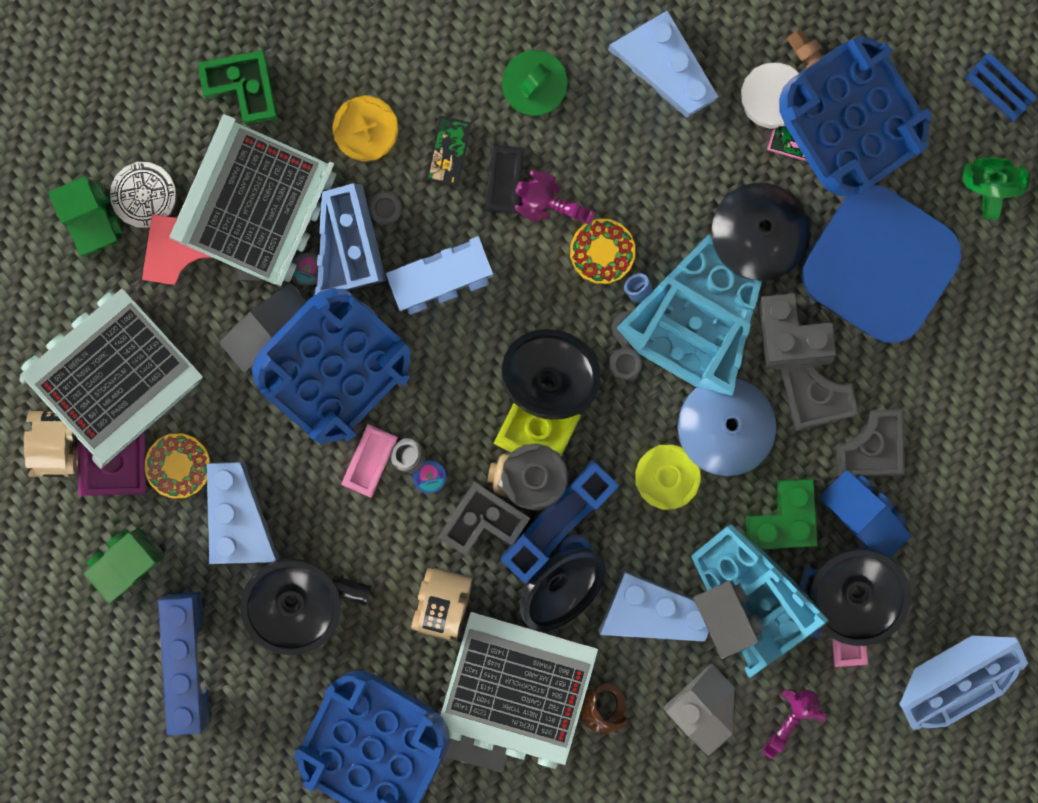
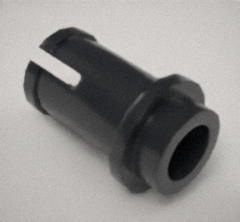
(352, 590)

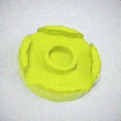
(667, 477)

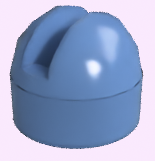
(638, 287)

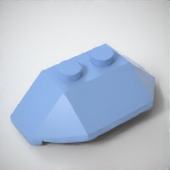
(961, 680)

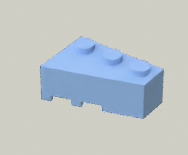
(666, 63)
(347, 241)
(440, 276)
(235, 518)
(651, 611)

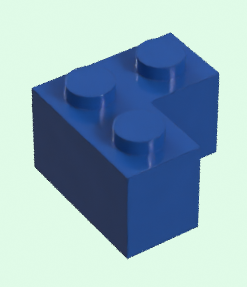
(865, 514)

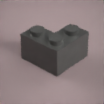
(261, 325)
(787, 342)
(482, 510)
(728, 619)

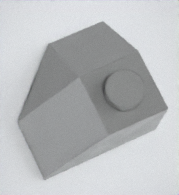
(705, 709)

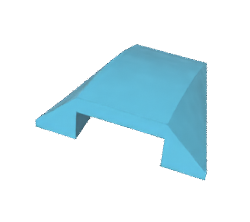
(696, 321)
(771, 592)

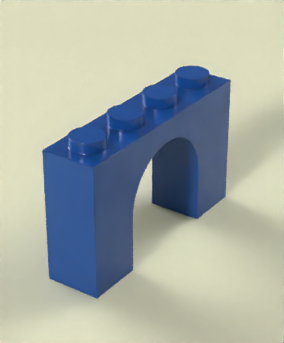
(540, 538)
(179, 626)

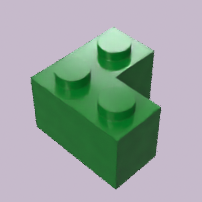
(242, 76)
(84, 211)
(793, 523)
(123, 564)

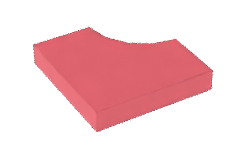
(164, 256)

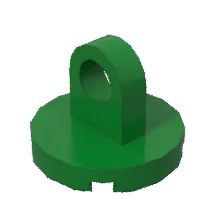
(534, 83)
(995, 180)

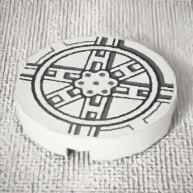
(142, 191)

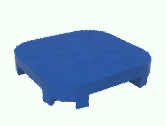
(854, 116)
(881, 264)
(331, 365)
(372, 743)

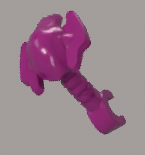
(538, 197)
(804, 706)

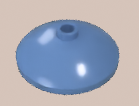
(708, 440)

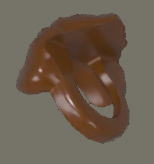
(593, 718)

